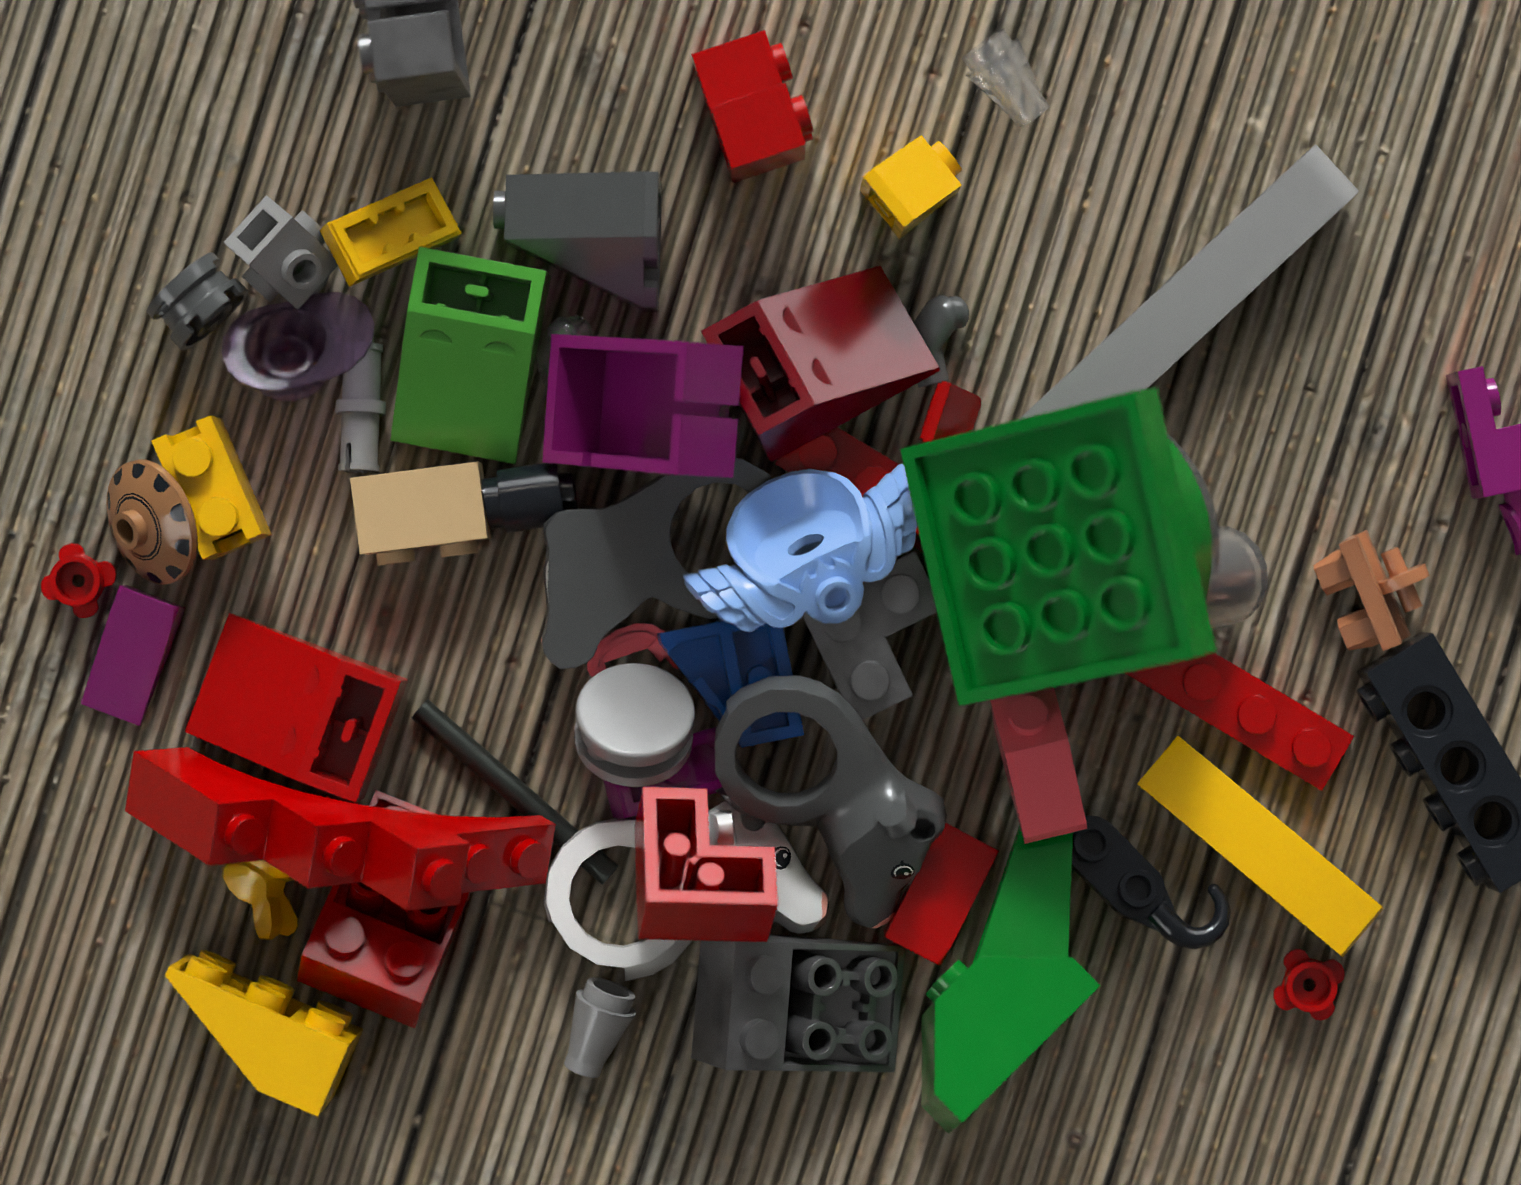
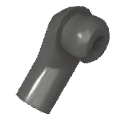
(935, 325)

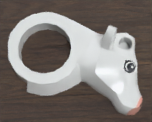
(800, 900)

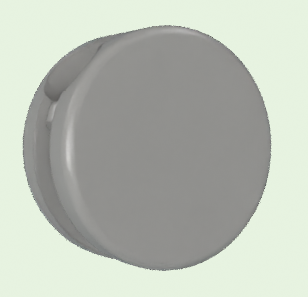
(634, 725)

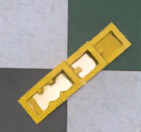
(1260, 846)

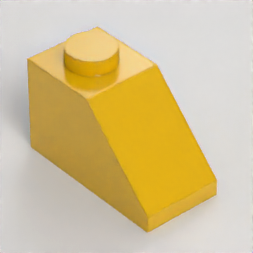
(911, 184)

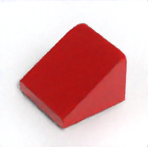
(949, 412)

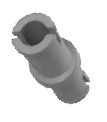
(361, 414)

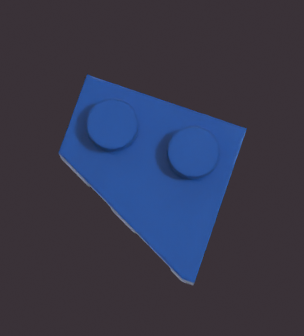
(723, 659)

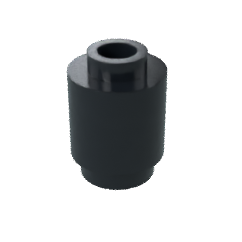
(527, 496)

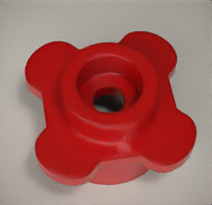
(60, 583)
(1319, 999)

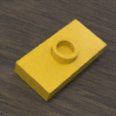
(390, 231)

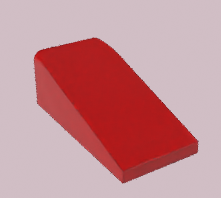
(941, 894)

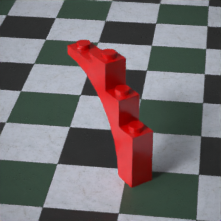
(328, 841)

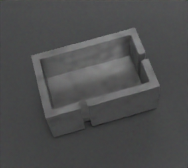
(414, 50)

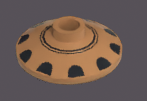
(152, 521)

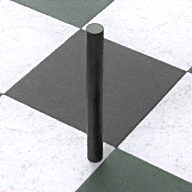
(504, 782)

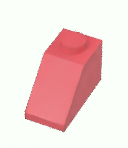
(1038, 764)

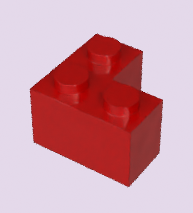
(752, 106)
(693, 886)

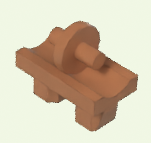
(1381, 617)

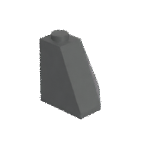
(590, 227)

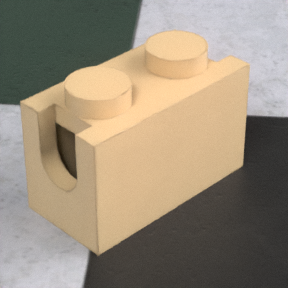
(420, 511)

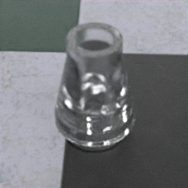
(1006, 77)

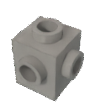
(282, 253)

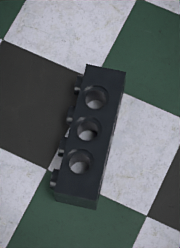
(1387, 690)

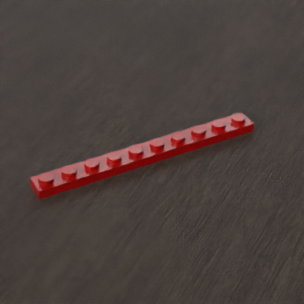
(1201, 685)

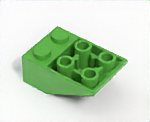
(468, 354)

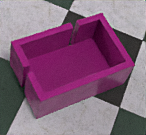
(642, 405)

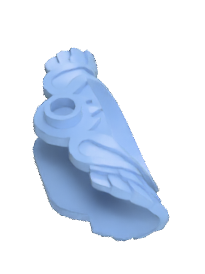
(807, 549)

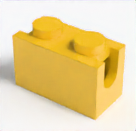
(215, 486)

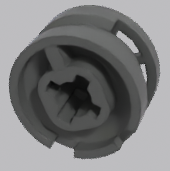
(197, 301)

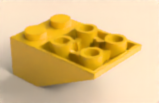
(272, 1038)

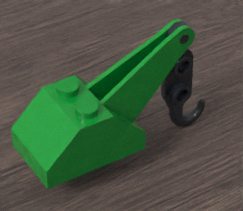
(1021, 975)

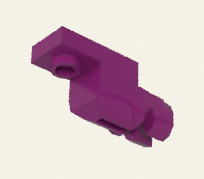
(1488, 453)

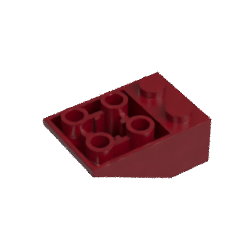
(822, 356)

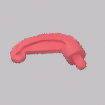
(626, 642)

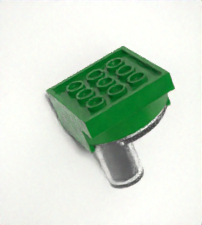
(1074, 548)

